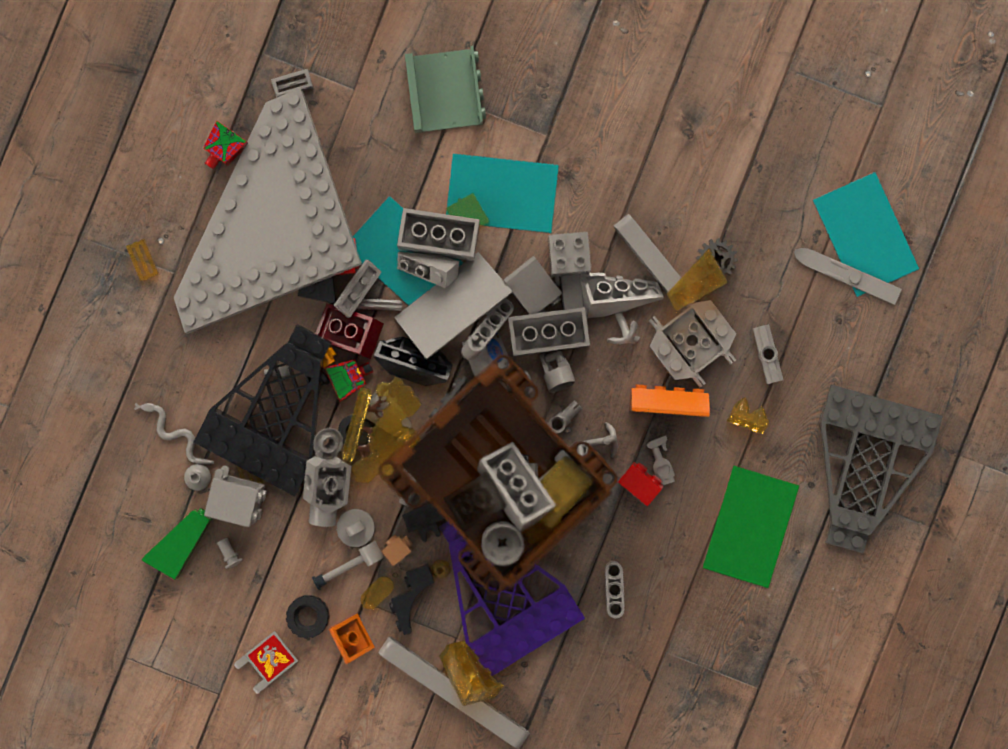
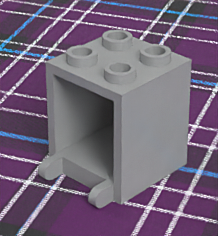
(569, 254)
(235, 499)

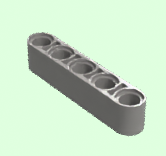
(647, 252)

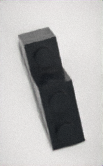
(401, 604)

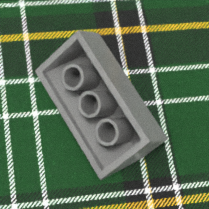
(549, 331)
(518, 486)

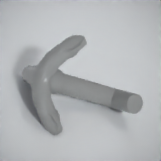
(628, 335)
(608, 440)

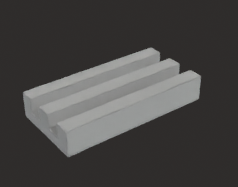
(290, 84)

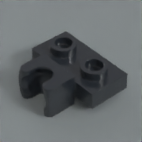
(423, 520)

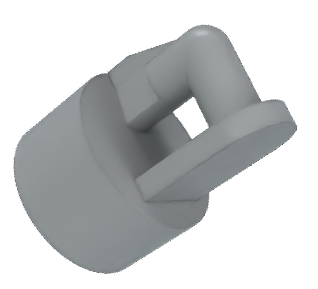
(558, 378)

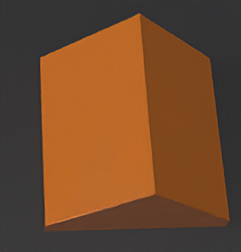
(351, 638)

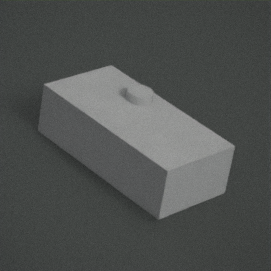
(438, 234)

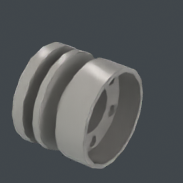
(502, 553)

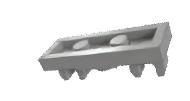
(357, 288)

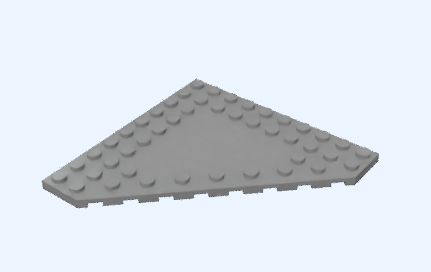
(273, 224)

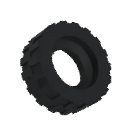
(322, 616)

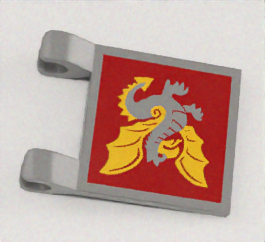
(269, 659)

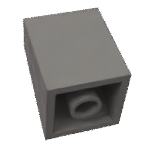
(533, 287)

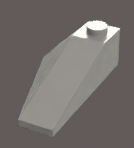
(612, 295)

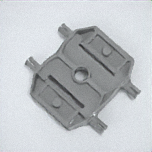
(703, 352)

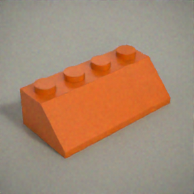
(669, 402)

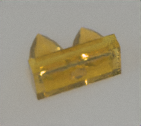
(740, 416)

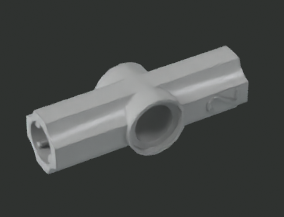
(765, 341)

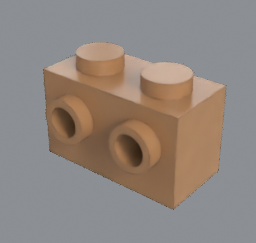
(397, 548)

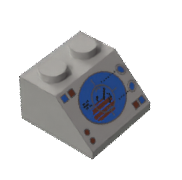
(488, 354)

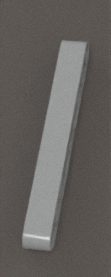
(442, 686)

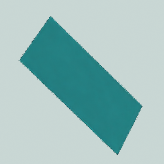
(508, 191)
(866, 230)
(378, 244)

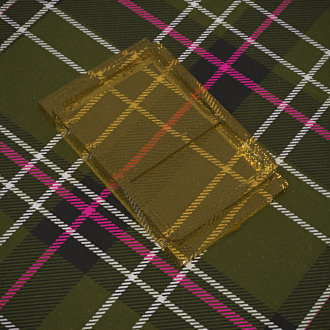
(564, 486)

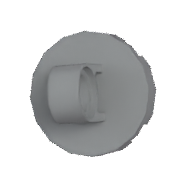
(355, 527)

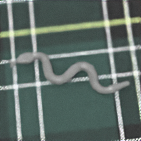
(149, 407)

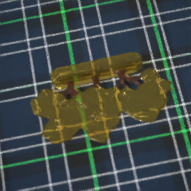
(384, 434)

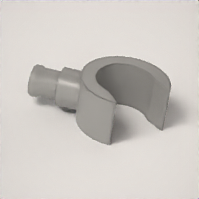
(284, 371)

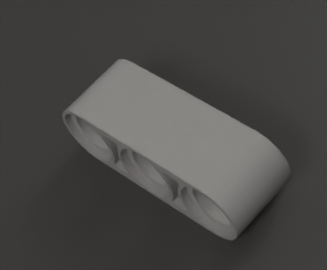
(619, 597)

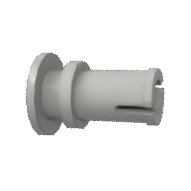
(229, 554)

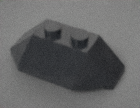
(404, 360)

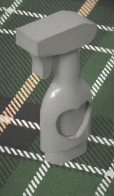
(661, 467)

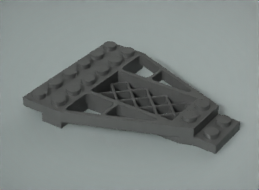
(880, 420)

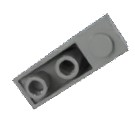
(430, 267)

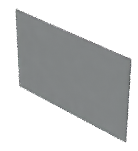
(448, 311)

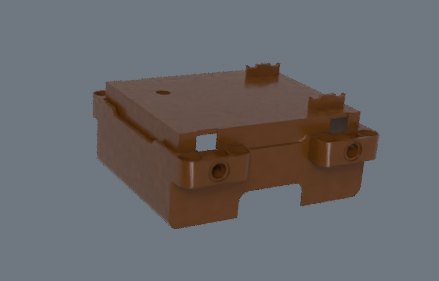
(473, 430)

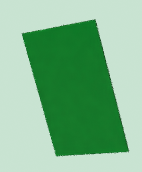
(750, 526)

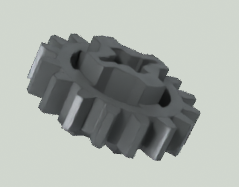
(713, 247)

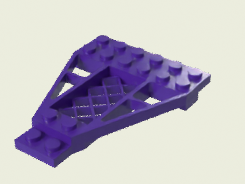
(524, 630)

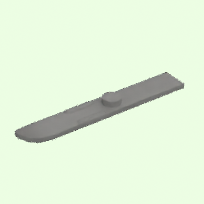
(848, 275)

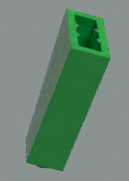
(178, 545)

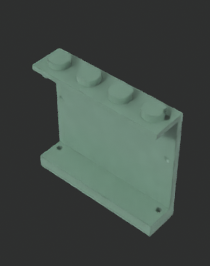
(445, 90)

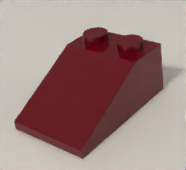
(353, 334)

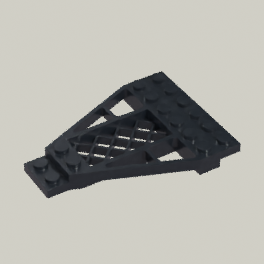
(246, 444)

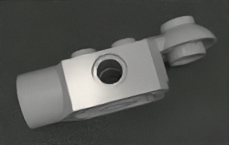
(326, 479)

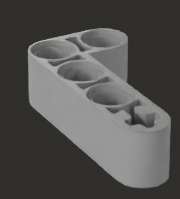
(488, 328)

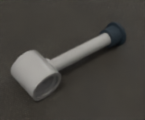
(369, 554)

